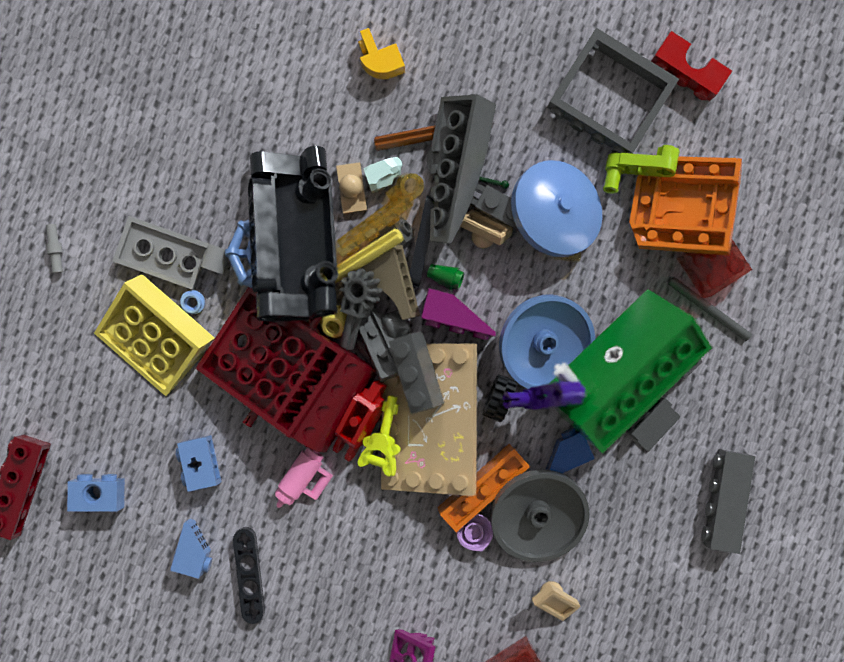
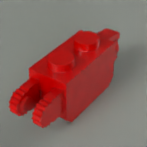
(360, 419)

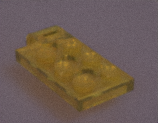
(386, 215)

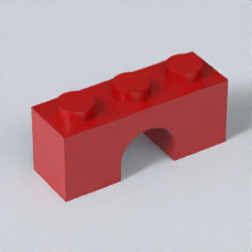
(704, 81)

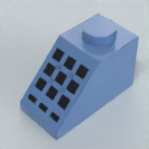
(191, 552)

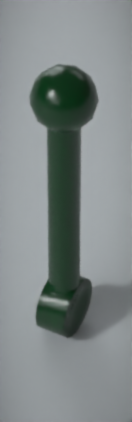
(503, 184)

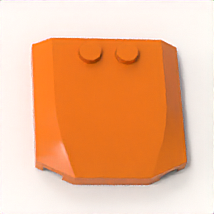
(690, 209)

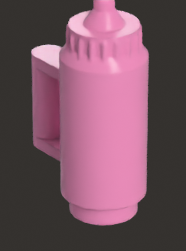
(300, 475)

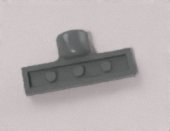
(376, 333)

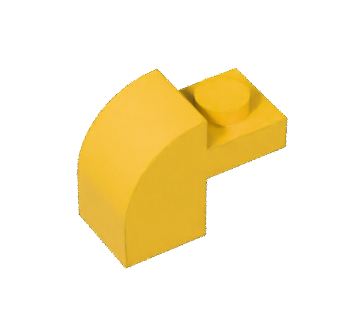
(380, 63)

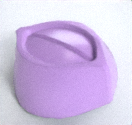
(476, 533)

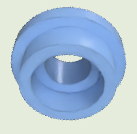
(185, 302)

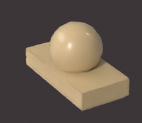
(351, 188)
(485, 229)
(555, 601)

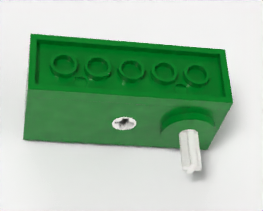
(631, 367)

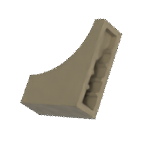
(395, 280)

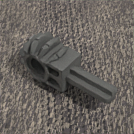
(357, 305)

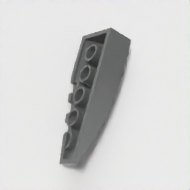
(460, 152)

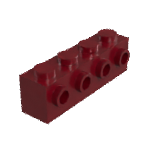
(19, 482)

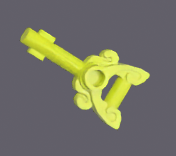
(382, 441)

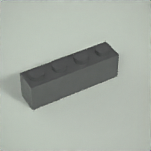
(728, 501)

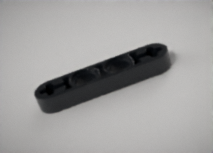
(421, 243)
(245, 575)

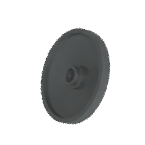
(539, 515)

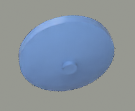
(556, 208)
(541, 335)

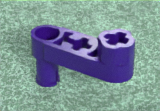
(556, 393)

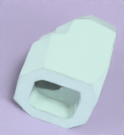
(383, 173)

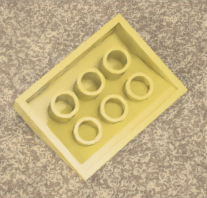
(153, 334)

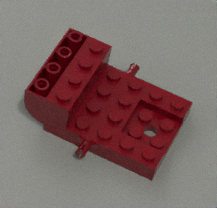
(286, 374)

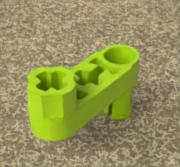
(660, 165)

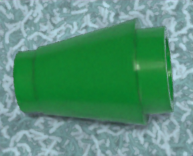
(446, 276)

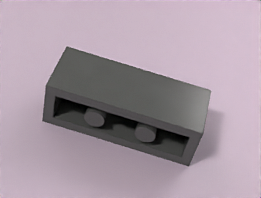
(416, 372)

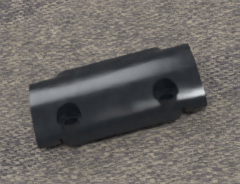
(292, 236)

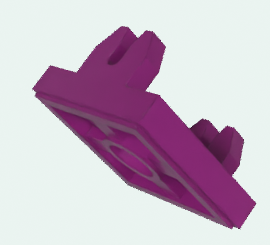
(420, 640)

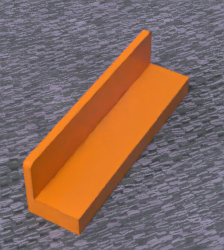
(460, 509)

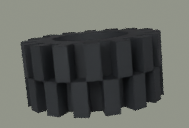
(494, 405)

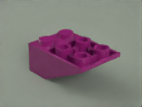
(448, 310)

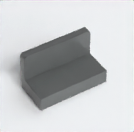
(654, 424)

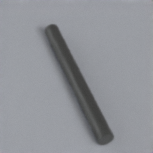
(709, 308)

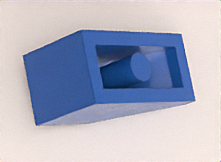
(569, 452)

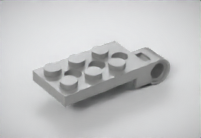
(151, 263)

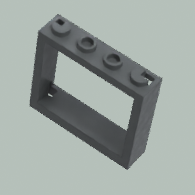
(633, 62)

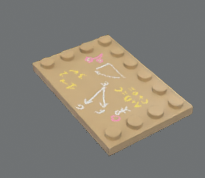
(440, 441)

